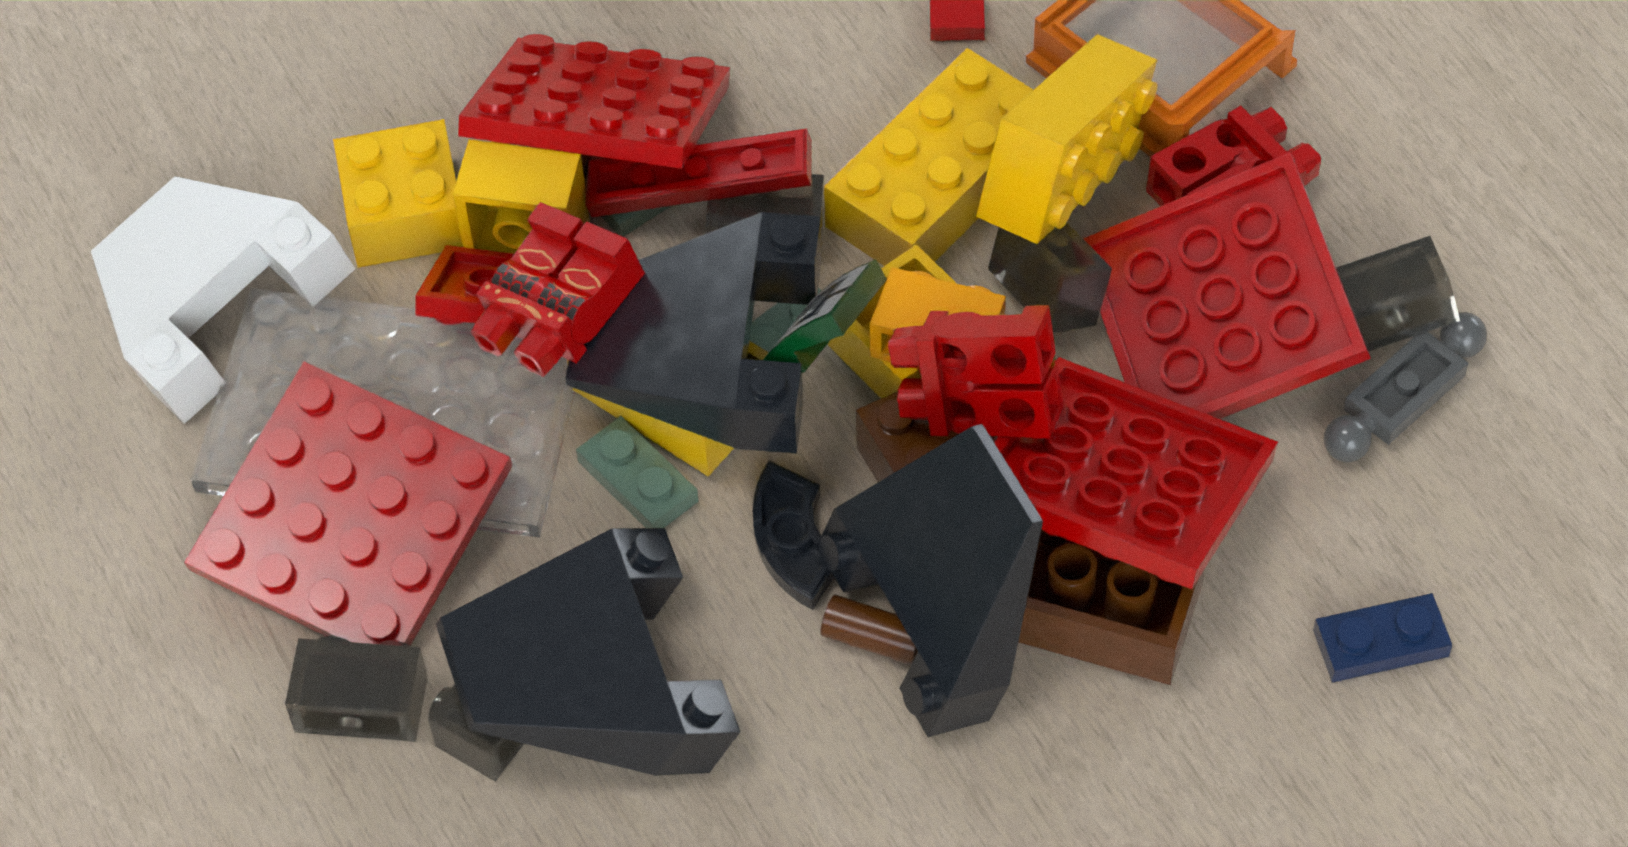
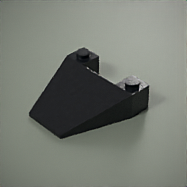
(686, 332)
(956, 561)
(573, 666)

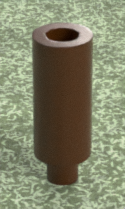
(867, 629)

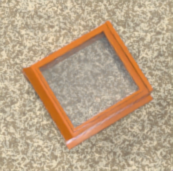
(1199, 48)

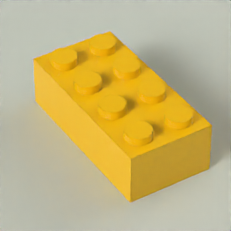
(1067, 138)
(926, 166)

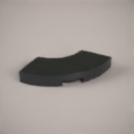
(788, 534)

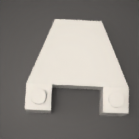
(187, 260)

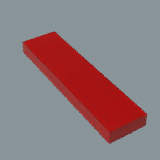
(709, 173)

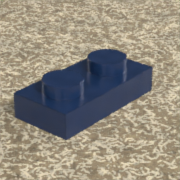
(1382, 637)

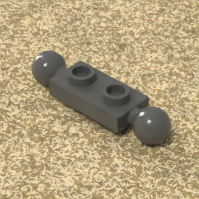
(1404, 388)

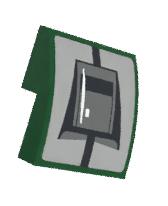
(828, 315)

